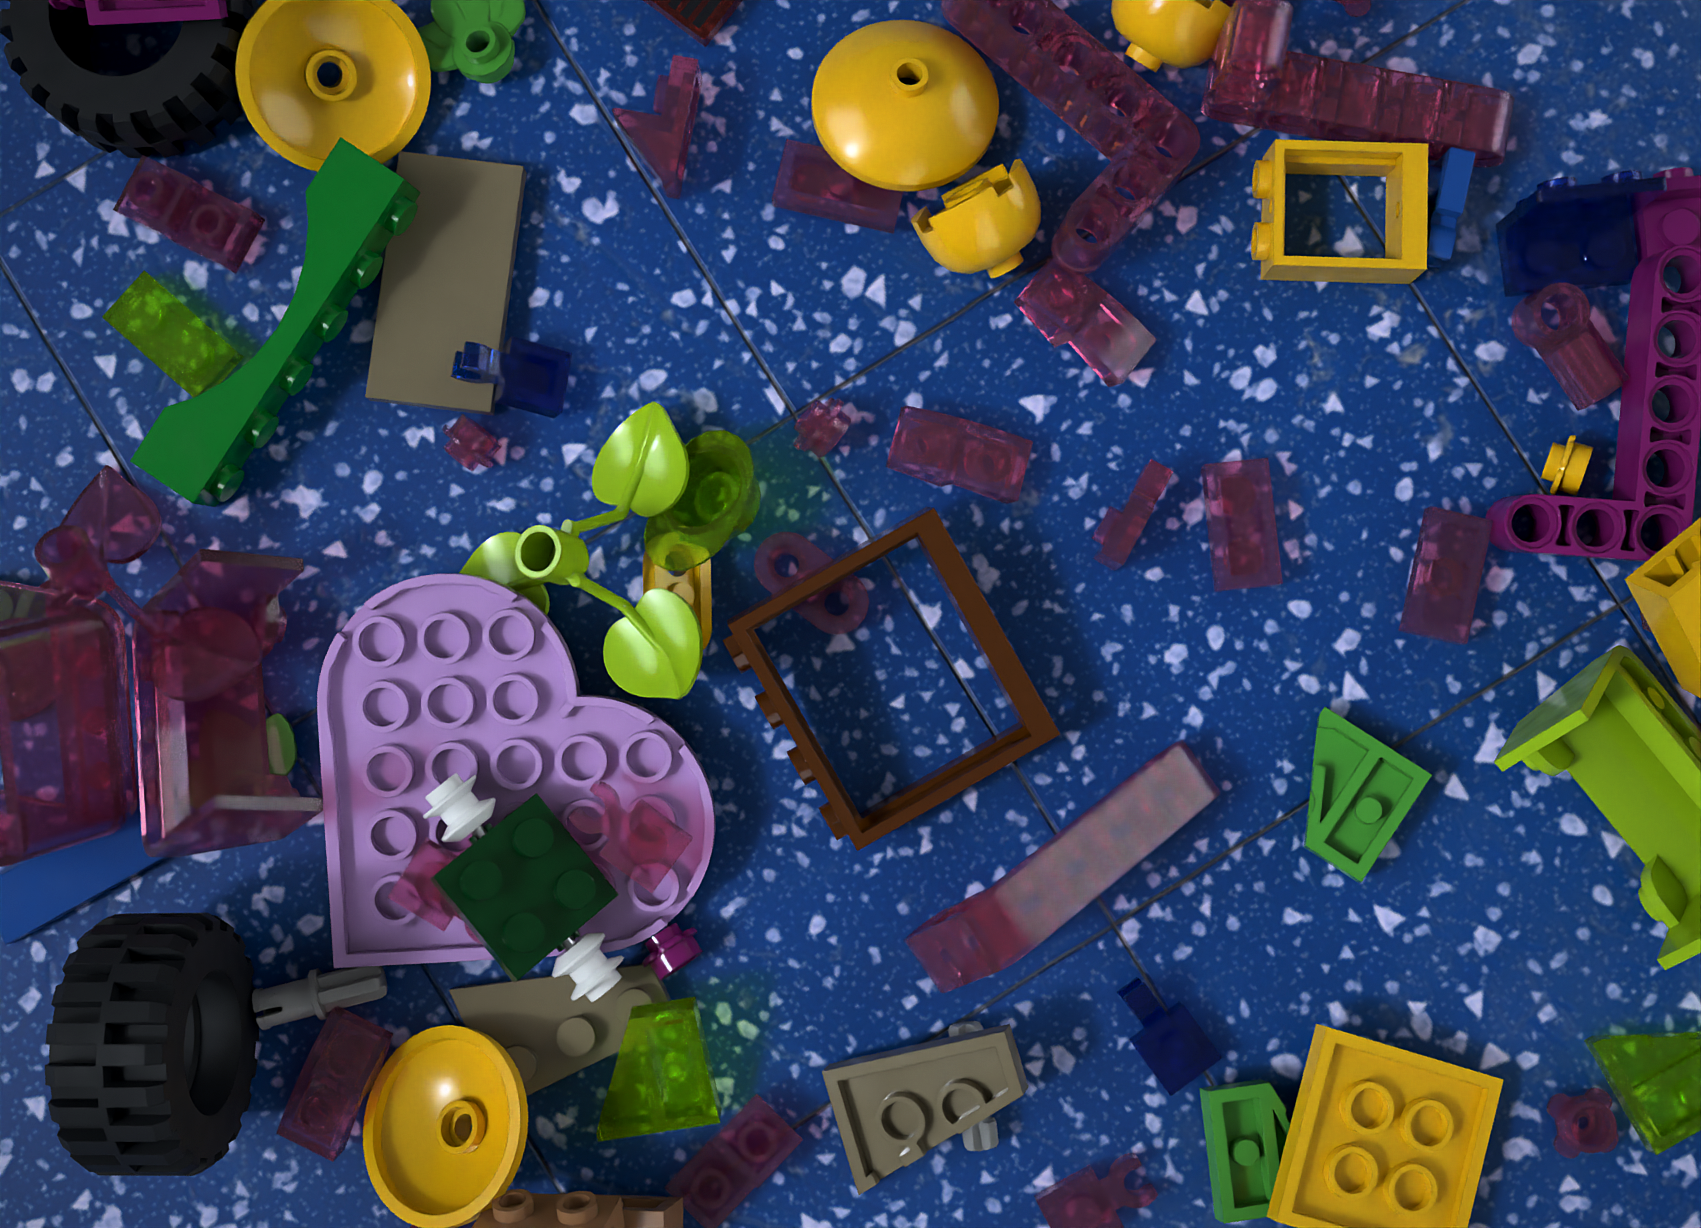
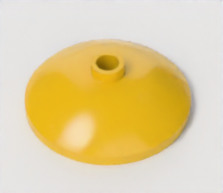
(379, 86)
(897, 131)
(421, 1120)

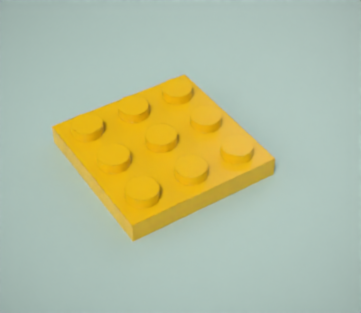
(1382, 1138)

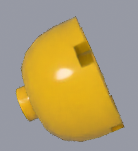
(1170, 30)
(983, 222)

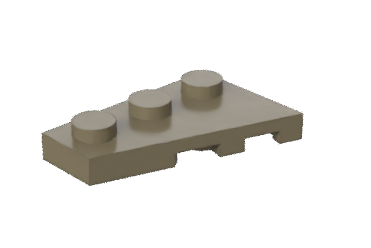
(548, 1030)
(919, 1095)

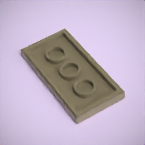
(446, 282)

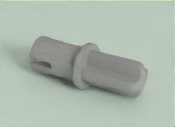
(318, 994)

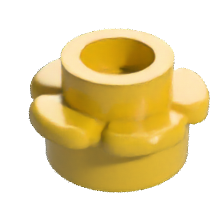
(1566, 466)

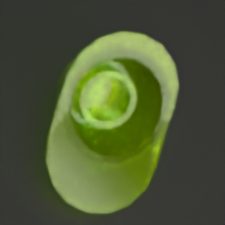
(714, 508)

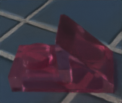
(666, 139)

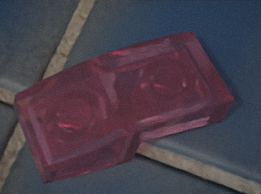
(189, 214)
(1088, 318)
(959, 453)
(334, 1083)
(733, 1162)

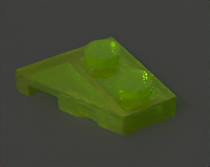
(660, 1074)
(1654, 1082)

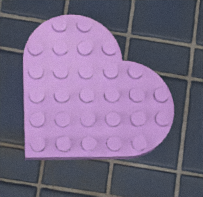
(481, 685)

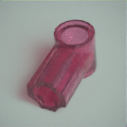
(1573, 352)

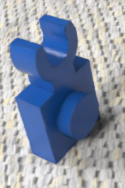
(1446, 201)

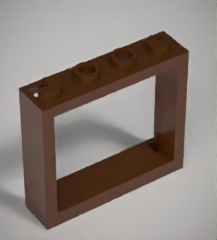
(808, 757)

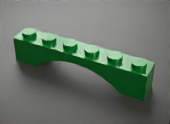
(351, 219)

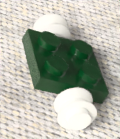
(524, 887)

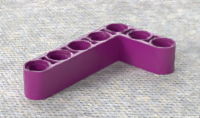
(1639, 432)

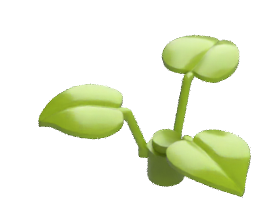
(660, 640)

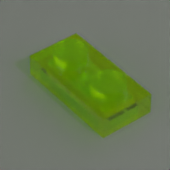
(172, 335)

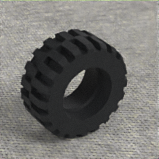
(153, 108)
(152, 1044)

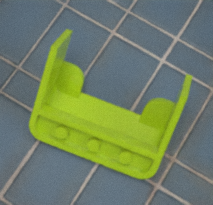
(1640, 769)

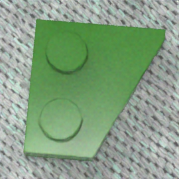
(1356, 795)
(1244, 1146)

